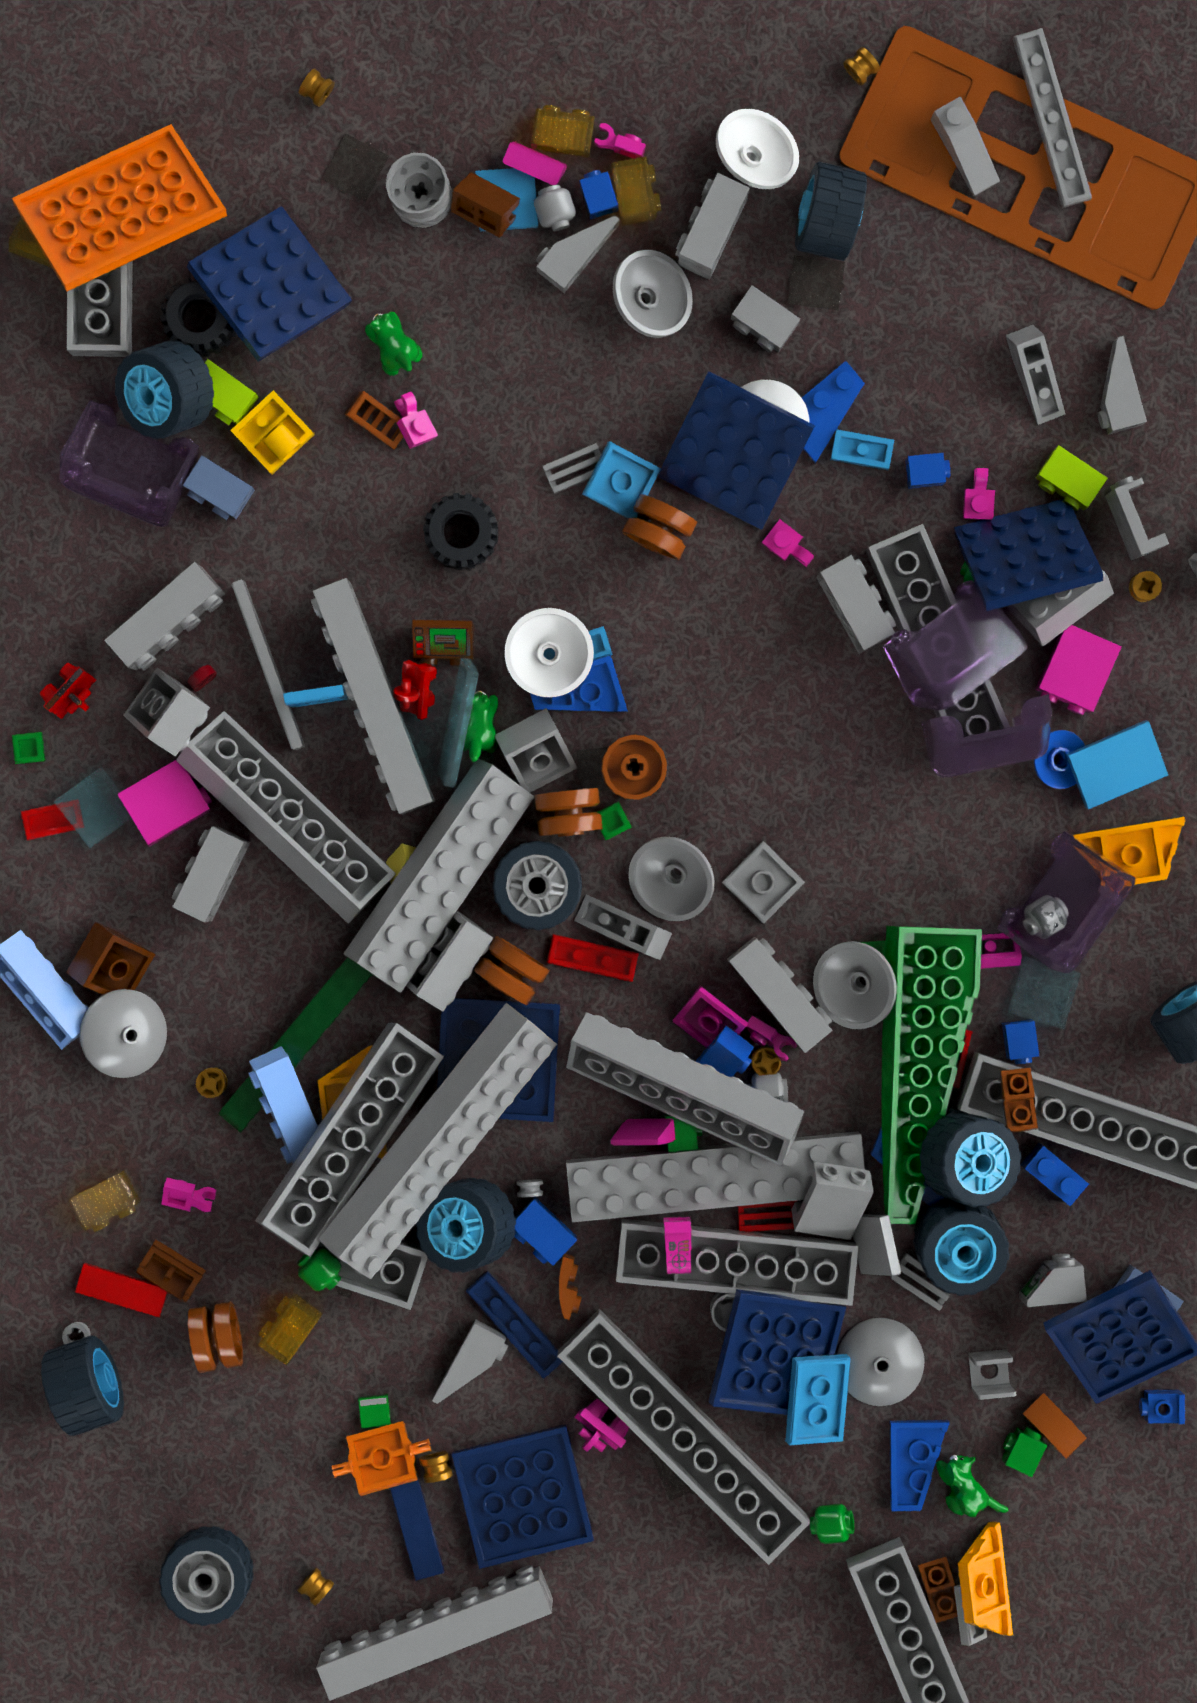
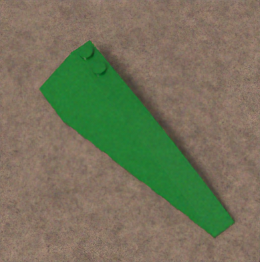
(921, 1045)

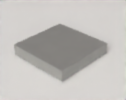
(763, 882)
(876, 1246)

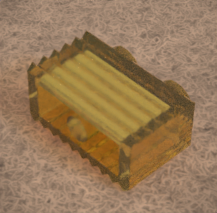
(563, 131)
(634, 191)
(104, 1201)
(289, 1329)

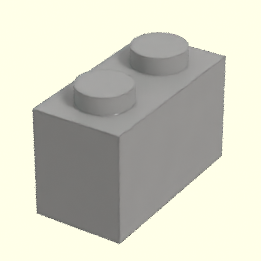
(764, 320)

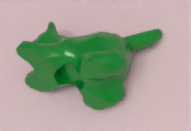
(395, 347)
(480, 729)
(966, 1493)

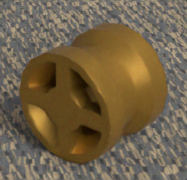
(861, 65)
(316, 87)
(1139, 589)
(768, 1065)
(207, 1085)
(435, 1467)
(315, 1586)

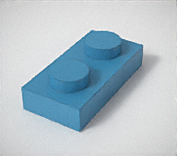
(862, 449)

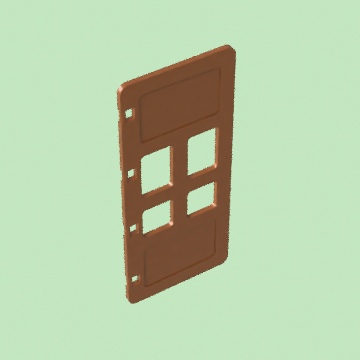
(1139, 208)

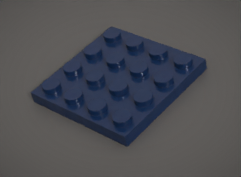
(269, 283)
(735, 450)
(1028, 554)
(464, 1023)
(1122, 1337)
(760, 1346)
(522, 1496)

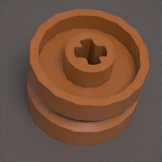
(657, 530)
(650, 761)
(568, 817)
(509, 973)
(215, 1337)

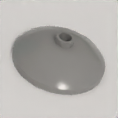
(661, 285)
(661, 889)
(841, 992)
(105, 1031)
(886, 1341)

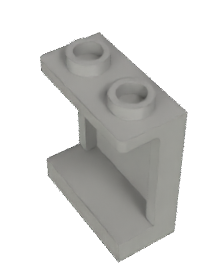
(1129, 521)
(833, 1201)

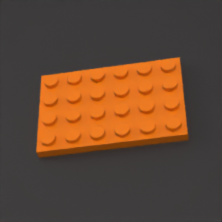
(119, 207)

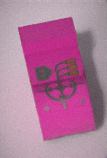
(678, 1244)

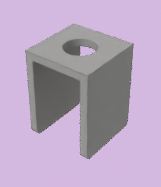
(995, 1387)

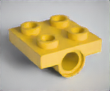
(272, 432)

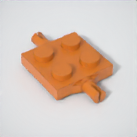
(381, 1458)

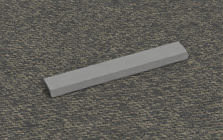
(1052, 118)
(267, 663)

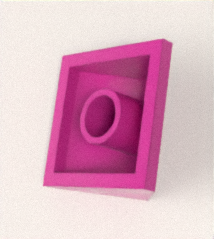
(707, 1016)

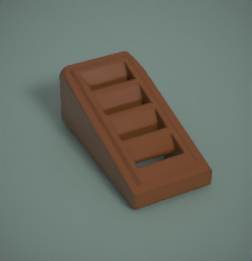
(352, 411)

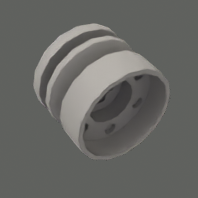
(410, 176)

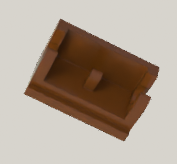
(484, 204)
(170, 1271)

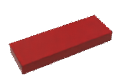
(592, 958)
(121, 1290)

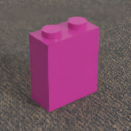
(1078, 669)
(164, 802)

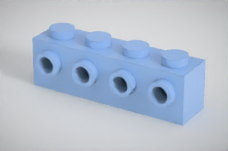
(41, 989)
(284, 1101)

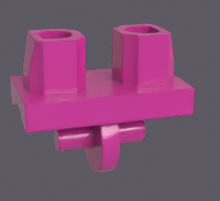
(611, 1434)

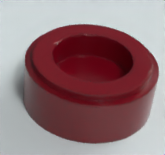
(201, 677)

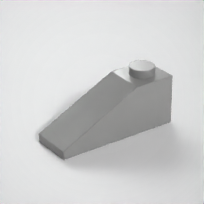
(965, 145)
(571, 255)
(1036, 373)
(1120, 400)
(623, 927)
(474, 1357)

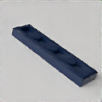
(515, 1324)
(417, 1529)

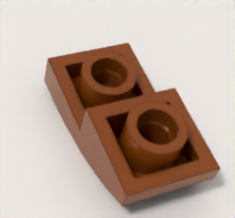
(1018, 1100)
(568, 1294)
(1054, 1426)
(939, 1588)

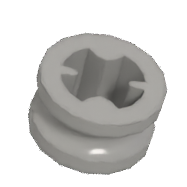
(529, 1188)
(69, 1329)

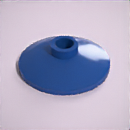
(1060, 774)

